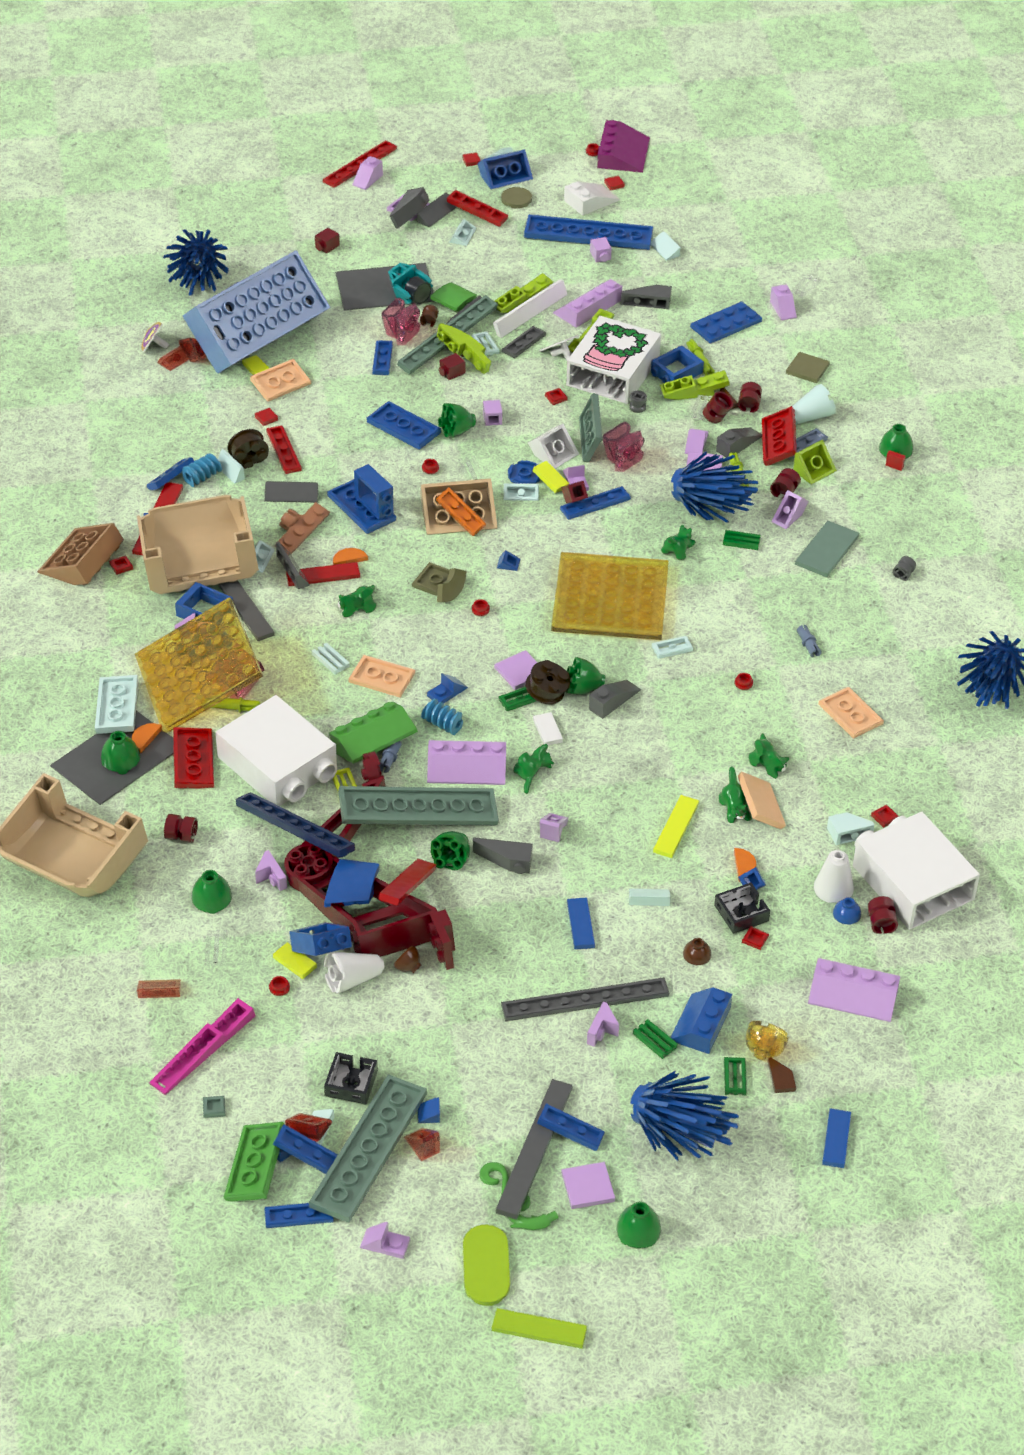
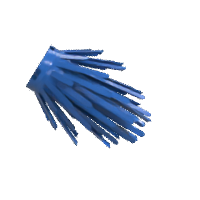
(196, 260)
(712, 487)
(995, 670)
(681, 1113)

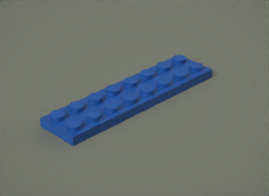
(585, 230)

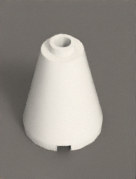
(834, 878)
(351, 969)

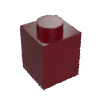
(327, 240)
(452, 366)
(574, 492)

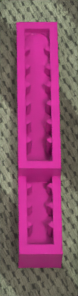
(203, 1045)

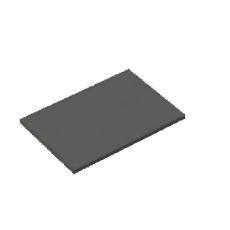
(369, 287)
(85, 770)

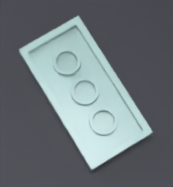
(116, 704)

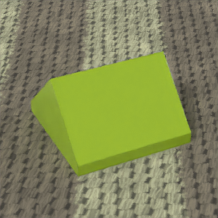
(814, 462)

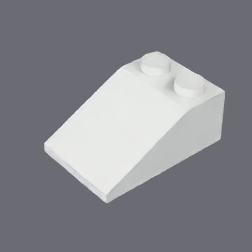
(588, 197)

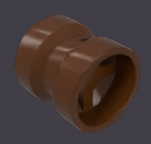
(429, 315)

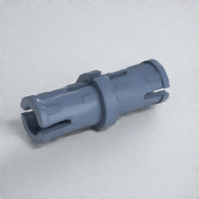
(808, 640)
(389, 756)

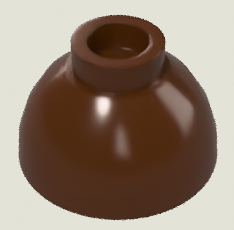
(697, 952)
(408, 960)

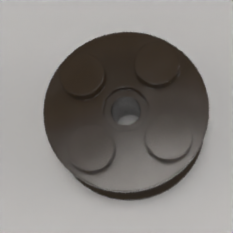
(248, 447)
(547, 682)

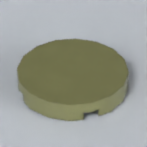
(516, 197)

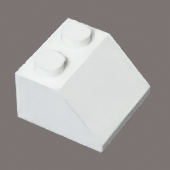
(554, 446)

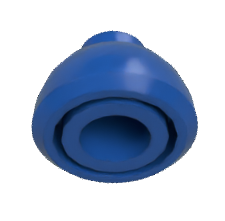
(847, 911)

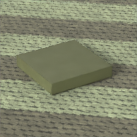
(807, 367)
(430, 578)

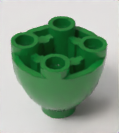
(455, 420)
(897, 440)
(584, 677)
(119, 753)
(450, 848)
(211, 892)
(638, 1226)

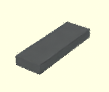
(523, 342)

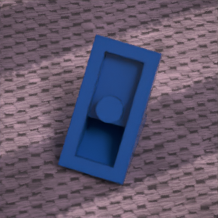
(449, 688)

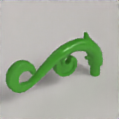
(527, 1223)

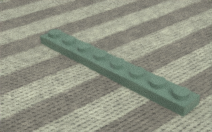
(433, 345)

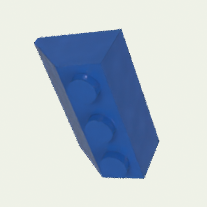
(505, 169)
(702, 1019)

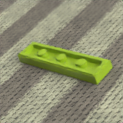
(539, 1328)

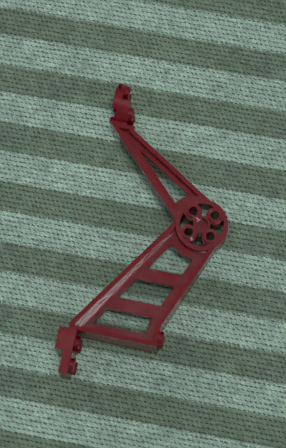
(311, 870)

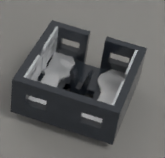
(745, 899)
(343, 1071)

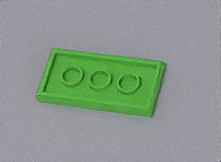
(253, 1163)

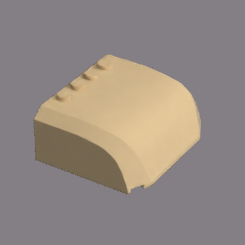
(198, 543)
(67, 842)

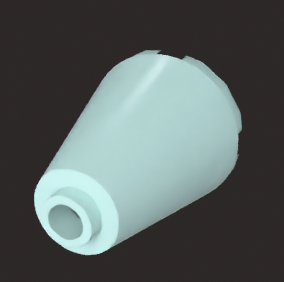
(814, 405)

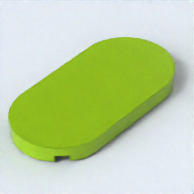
(486, 1264)

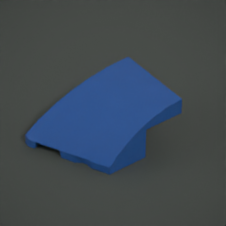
(352, 883)

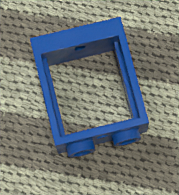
(692, 364)
(368, 481)
(193, 596)
(324, 939)

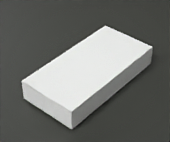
(547, 729)

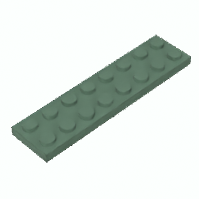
(417, 805)
(367, 1148)

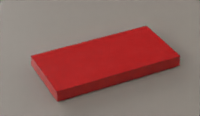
(779, 436)
(193, 758)

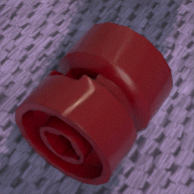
(750, 396)
(717, 407)
(786, 480)
(179, 827)
(882, 914)

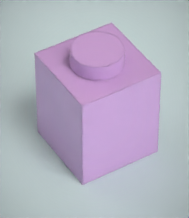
(600, 249)
(492, 412)

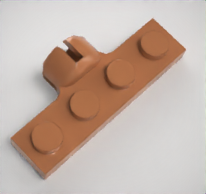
(300, 526)

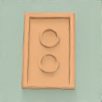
(280, 380)
(381, 676)
(851, 712)
(761, 800)

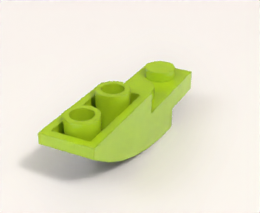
(517, 295)
(464, 344)
(688, 388)

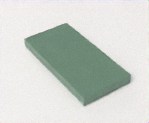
(590, 427)
(827, 548)

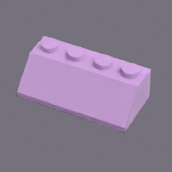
(586, 305)
(466, 762)
(854, 989)

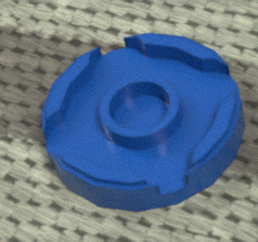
(518, 475)

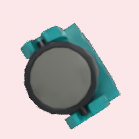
(410, 284)

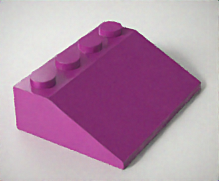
(622, 148)

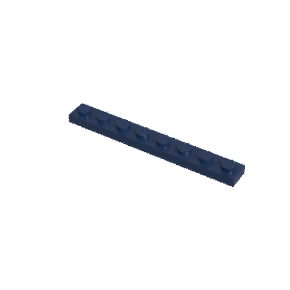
(295, 825)

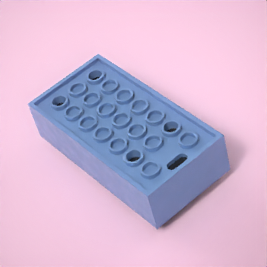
(256, 311)

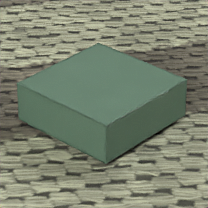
(214, 1106)

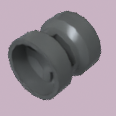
(638, 401)
(904, 568)

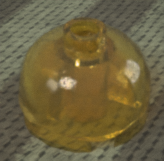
(765, 1041)

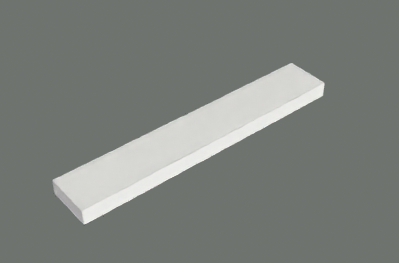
(530, 308)

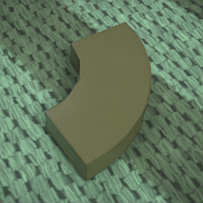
(452, 586)

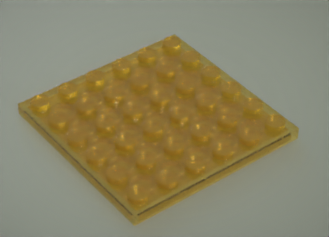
(610, 596)
(198, 665)

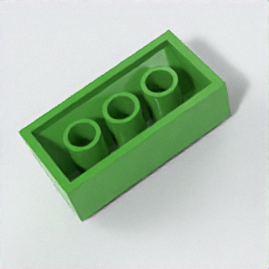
(372, 732)

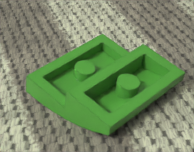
(453, 296)

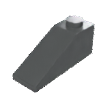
(410, 205)
(649, 296)
(736, 440)
(611, 696)
(506, 854)

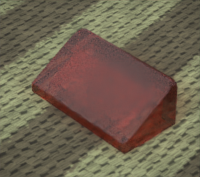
(173, 359)
(158, 988)
(309, 1125)

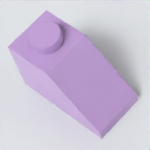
(368, 173)
(783, 302)
(789, 510)

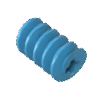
(201, 469)
(442, 716)

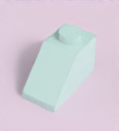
(847, 827)

